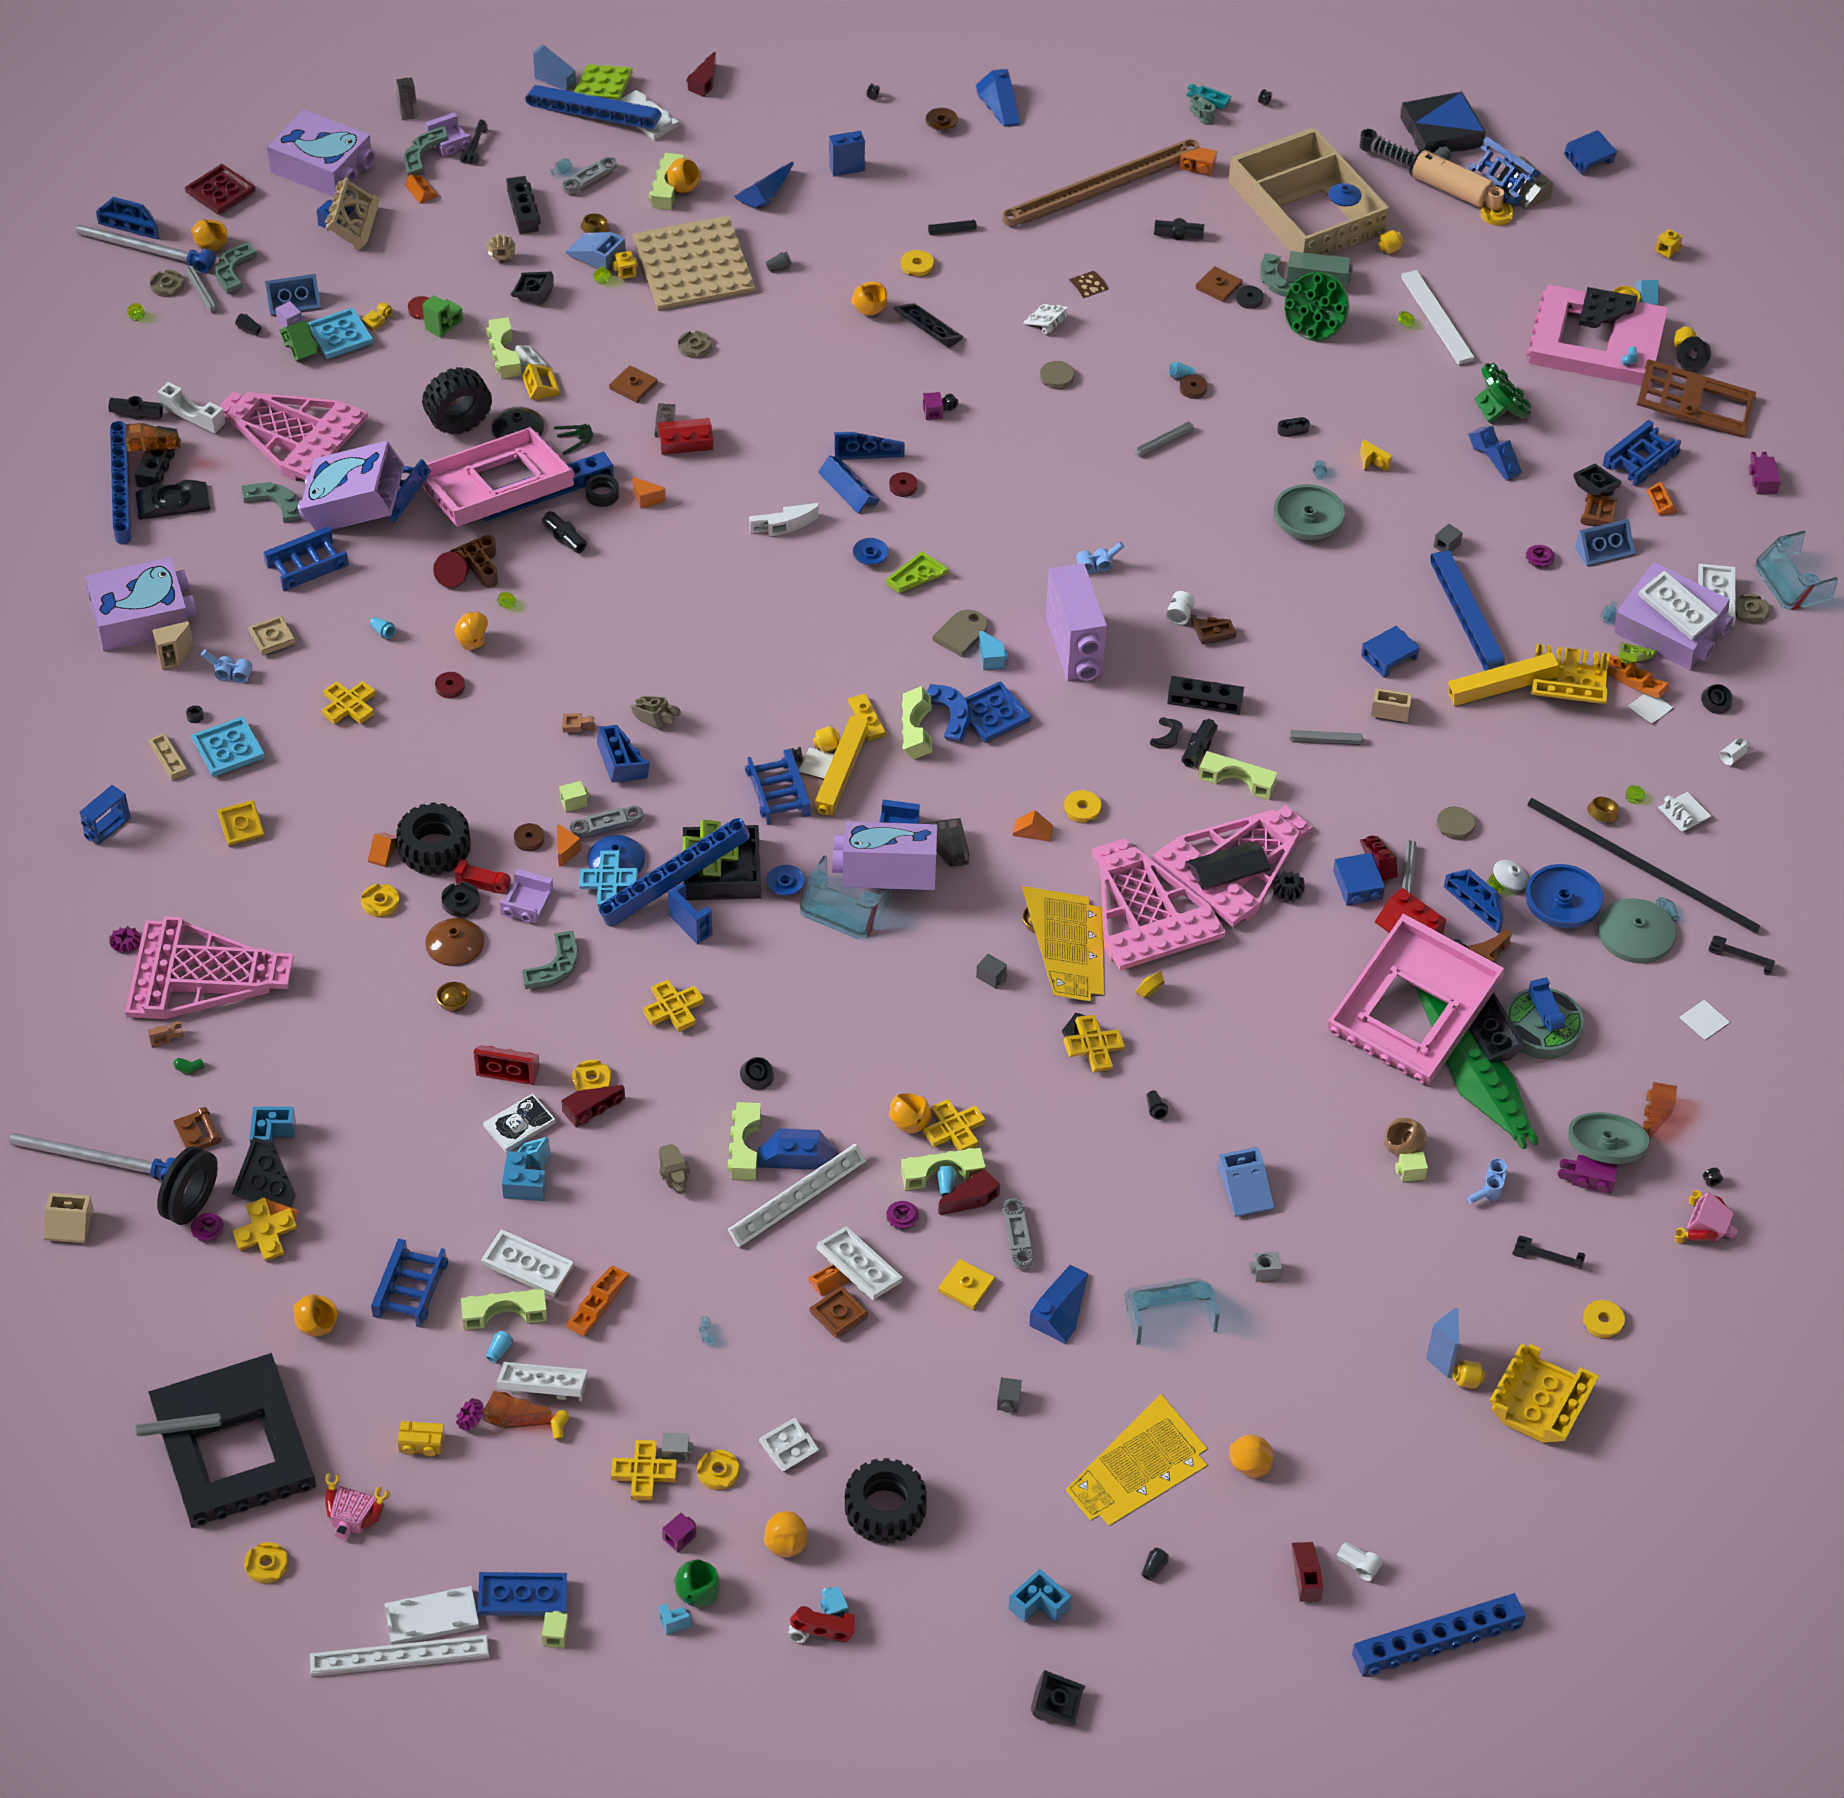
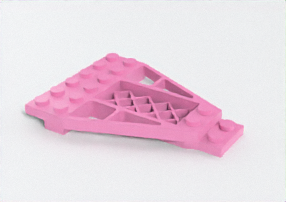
(324, 439)
(1230, 899)
(1158, 937)
(157, 970)

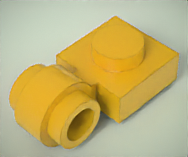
(374, 319)

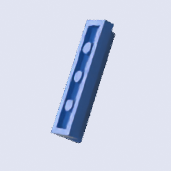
(847, 484)

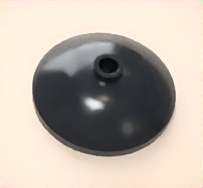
(516, 419)

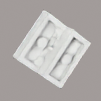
(788, 1445)

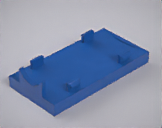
(521, 1593)

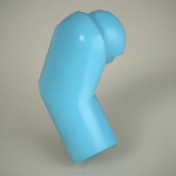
(1631, 357)

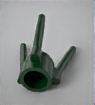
(582, 432)

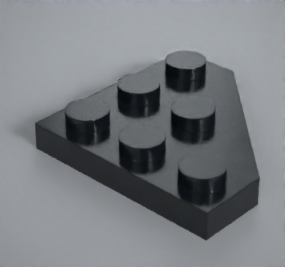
(1605, 306)
(264, 1175)

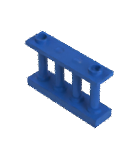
(409, 487)
(300, 546)
(792, 775)
(395, 1269)

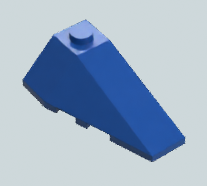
(999, 96)
(765, 188)
(862, 446)
(1060, 1305)

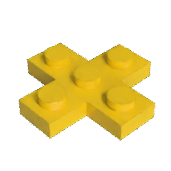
(348, 702)
(673, 1005)
(1093, 1043)
(954, 1125)
(265, 1229)
(644, 1470)

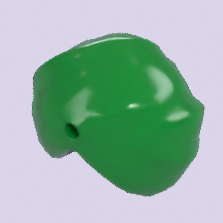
(697, 1583)

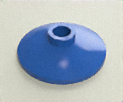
(1345, 194)
(870, 551)
(785, 880)

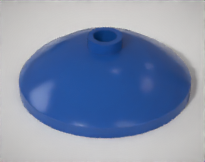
(631, 851)

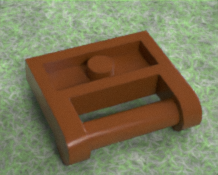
(1605, 510)
(190, 1131)

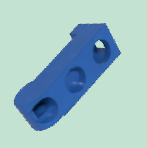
(1546, 1004)

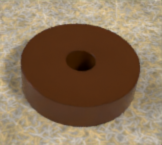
(1193, 386)
(529, 830)

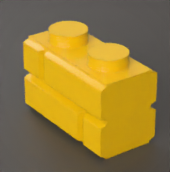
(421, 1438)

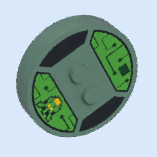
(1538, 1040)

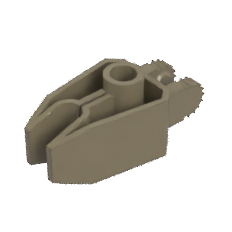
(655, 710)
(673, 1168)

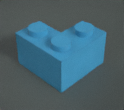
(272, 1122)
(520, 1181)
(1042, 1594)

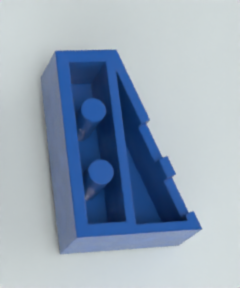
(619, 756)

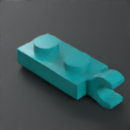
(1215, 97)

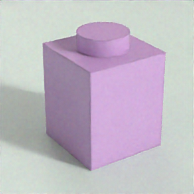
(288, 314)

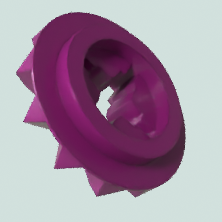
(1536, 551)
(129, 944)
(902, 1208)
(209, 1220)
(468, 1421)

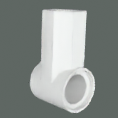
(1364, 1564)

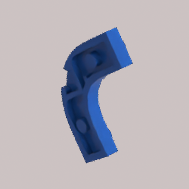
(958, 708)

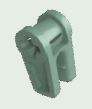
(1202, 109)

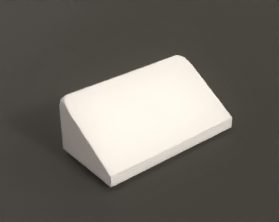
(528, 355)

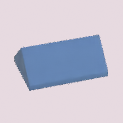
(299, 290)
(1605, 542)
(1445, 1343)

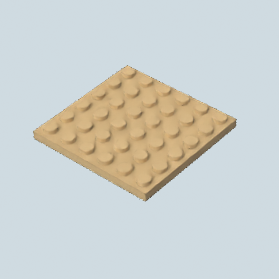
(693, 262)

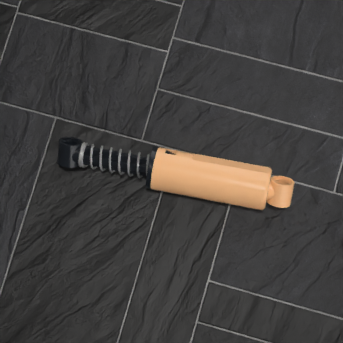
(1437, 172)

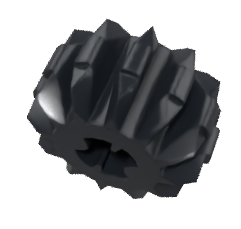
(1288, 886)

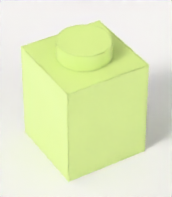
(573, 796)
(1411, 1166)
(555, 1629)

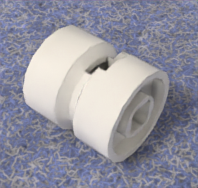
(1180, 608)

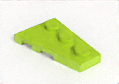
(916, 572)
(1631, 653)

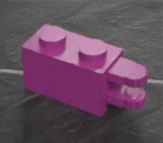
(1764, 474)
(1589, 1173)

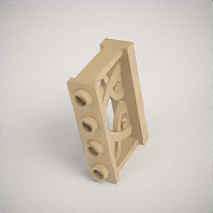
(355, 235)

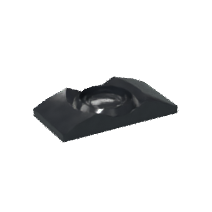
(172, 499)

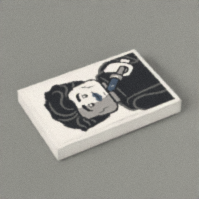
(519, 1123)

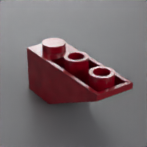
(702, 78)
(1384, 858)
(588, 1103)
(972, 1194)
(1307, 1571)

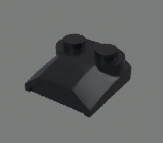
(534, 286)
(1596, 481)
(1057, 1699)

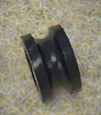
(873, 91)
(1265, 97)
(949, 402)
(194, 718)
(797, 753)
(1712, 1176)

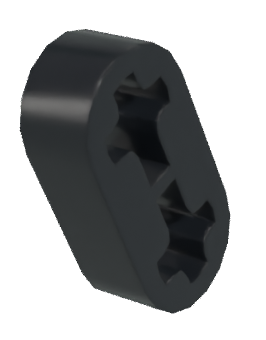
(1293, 426)

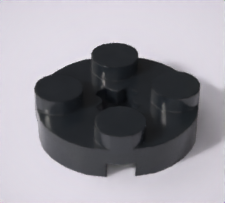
(1684, 349)
(460, 908)

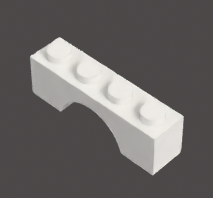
(175, 401)

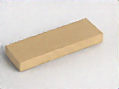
(168, 756)

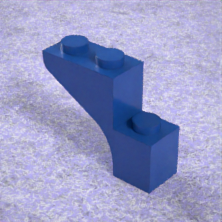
(1500, 453)

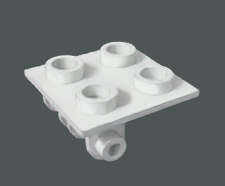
(1048, 317)
(1684, 811)

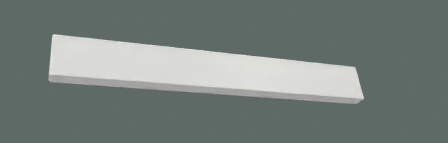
(1437, 317)
(796, 1195)
(399, 1655)

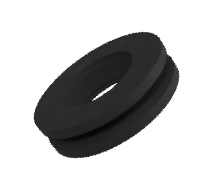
(190, 1164)

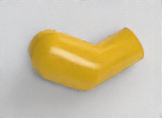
(558, 1422)

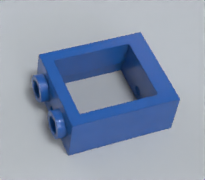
(119, 814)

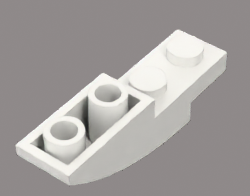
(788, 521)

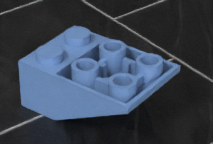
(598, 248)
(1245, 1181)

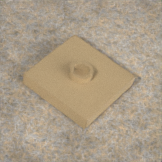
(271, 635)

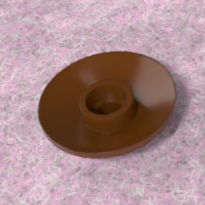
(941, 118)

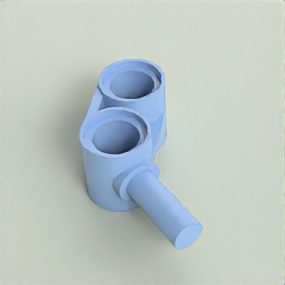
(1100, 560)
(227, 669)
(1494, 1182)

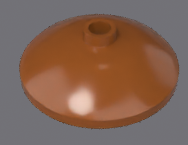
(454, 942)

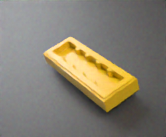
(862, 708)

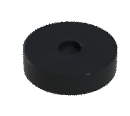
(1249, 297)

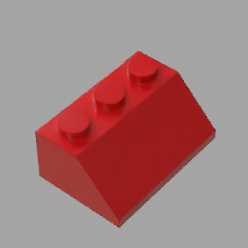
(685, 436)
(1405, 903)
(506, 1064)

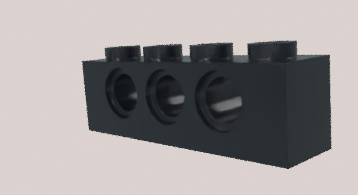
(523, 204)
(154, 464)
(1205, 695)

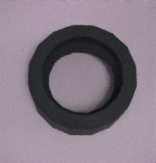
(602, 500)

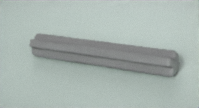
(201, 289)
(1164, 439)
(1326, 737)
(1409, 863)
(176, 1425)

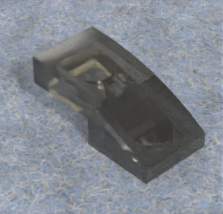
(665, 413)

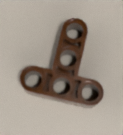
(478, 555)

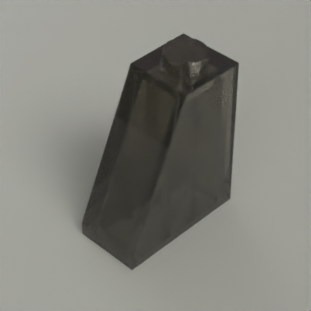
(406, 98)
(951, 842)

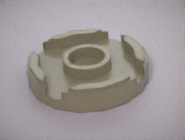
(166, 283)
(694, 344)
(1057, 374)
(1751, 609)
(1455, 822)

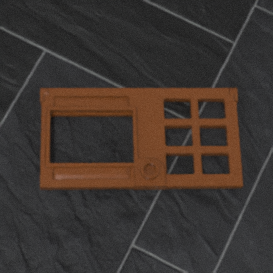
(1691, 398)

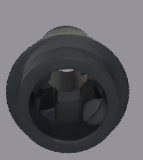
(247, 324)
(1157, 1107)
(1155, 1562)

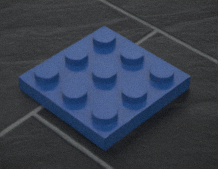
(995, 712)

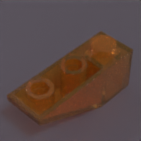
(148, 437)
(1660, 1107)
(513, 1412)

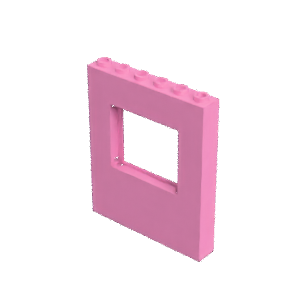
(1637, 329)
(467, 497)
(1436, 967)

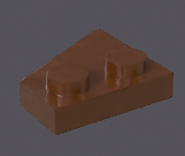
(1213, 629)

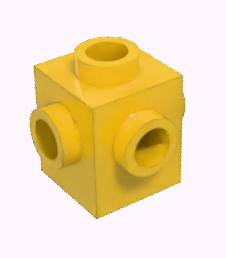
(1668, 243)
(625, 265)

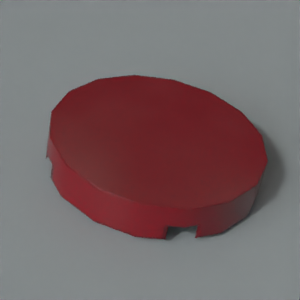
(451, 569)

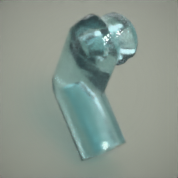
(1668, 906)
(704, 1331)

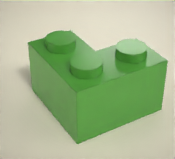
(441, 315)
(299, 340)

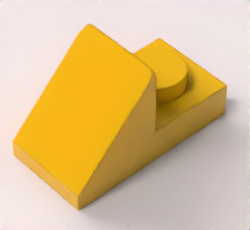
(1372, 454)

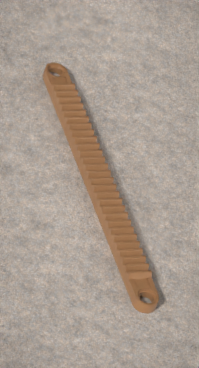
(1098, 183)

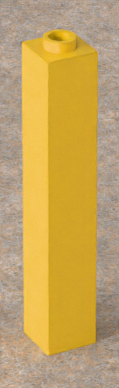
(1503, 679)
(841, 766)

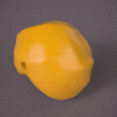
(683, 175)
(209, 234)
(870, 298)
(470, 630)
(910, 1112)
(315, 1315)
(1251, 1455)
(786, 1534)

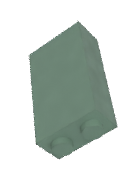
(1304, 263)

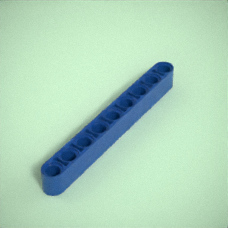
(593, 107)
(120, 483)
(1467, 610)
(674, 872)

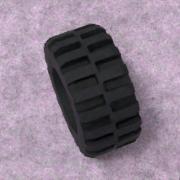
(449, 387)
(433, 820)
(885, 1524)

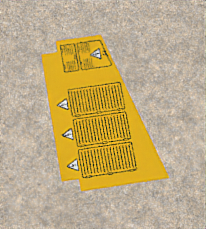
(1069, 941)
(1139, 1464)

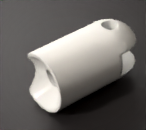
(1735, 751)

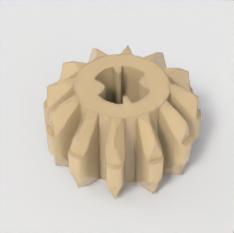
(501, 247)

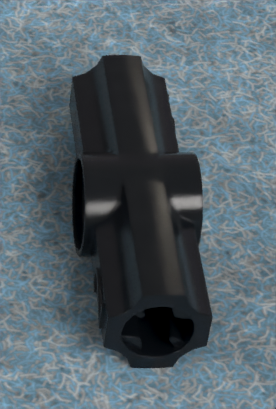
(1179, 229)
(135, 407)
(564, 532)
(1199, 743)

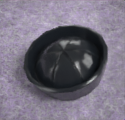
(1717, 698)
(757, 1073)

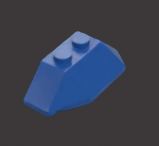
(128, 217)
(1476, 896)
(796, 1150)

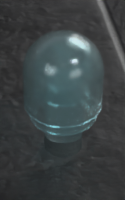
(562, 166)
(1319, 469)
(1609, 612)

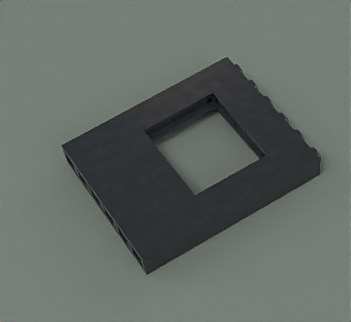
(237, 1396)

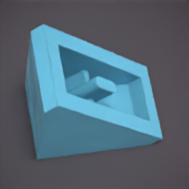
(1648, 290)
(538, 1152)

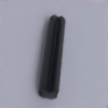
(952, 227)

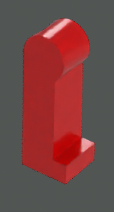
(482, 878)
(823, 1625)

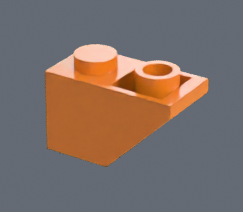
(1199, 161)

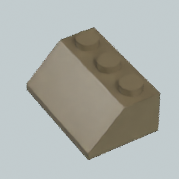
(1531, 192)

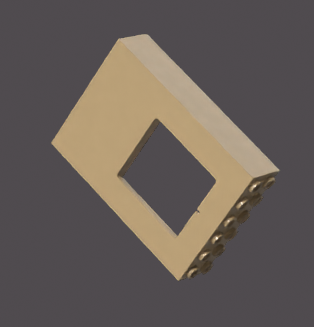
(1297, 169)

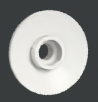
(1510, 875)

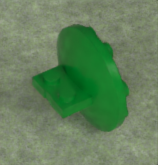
(1316, 306)
(1500, 395)

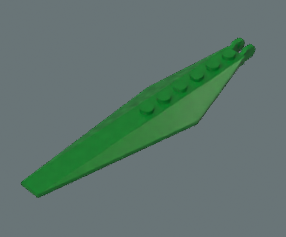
(1484, 1083)

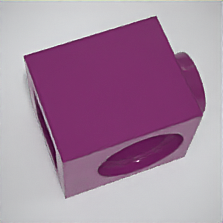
(933, 406)
(679, 1532)

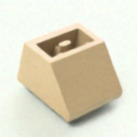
(173, 644)
(1391, 704)
(67, 1217)

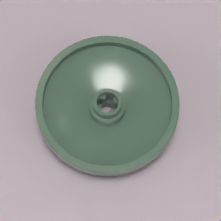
(1309, 512)
(1636, 930)
(1608, 1138)

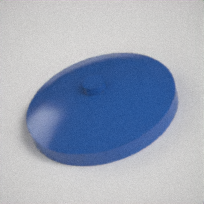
(1564, 896)

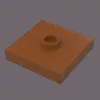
(1219, 284)
(633, 383)
(838, 1312)

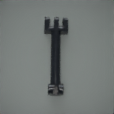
(481, 126)
(1718, 945)
(1523, 1247)

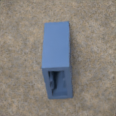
(552, 69)

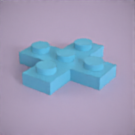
(608, 876)

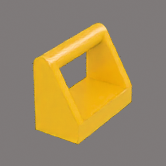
(534, 385)

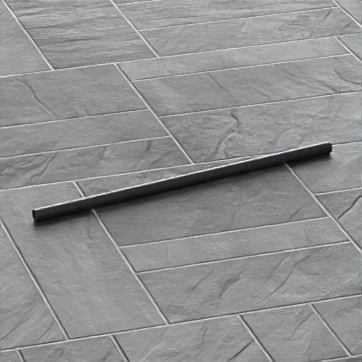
(1643, 865)

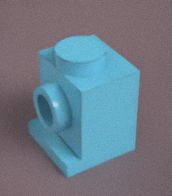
(833, 1602)

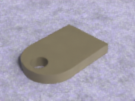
(960, 632)

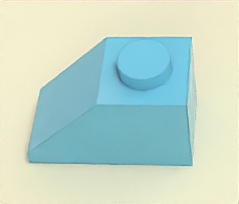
(992, 652)

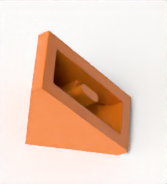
(648, 493)
(1033, 826)
(568, 845)
(382, 848)

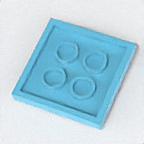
(340, 333)
(227, 746)

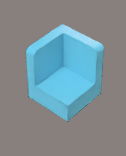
(674, 1620)

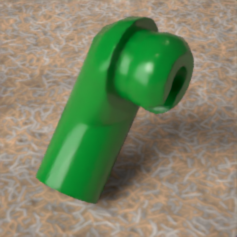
(186, 1066)

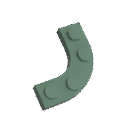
(420, 145)
(227, 264)
(1271, 277)
(276, 493)
(558, 968)

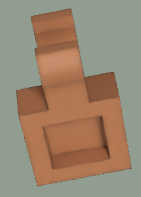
(575, 722)
(162, 1034)

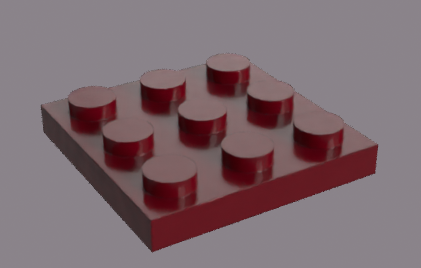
(220, 189)

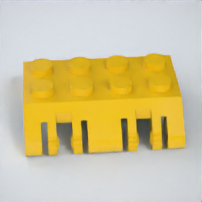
(1575, 680)

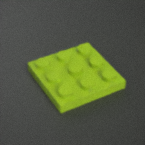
(604, 81)

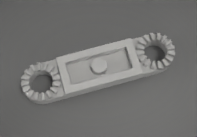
(589, 175)
(606, 821)
(1017, 1233)

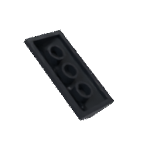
(929, 324)
(1228, 865)
(1496, 1032)

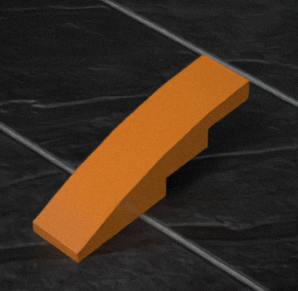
(1635, 678)
(598, 1300)

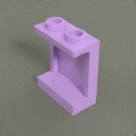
(457, 141)
(527, 896)

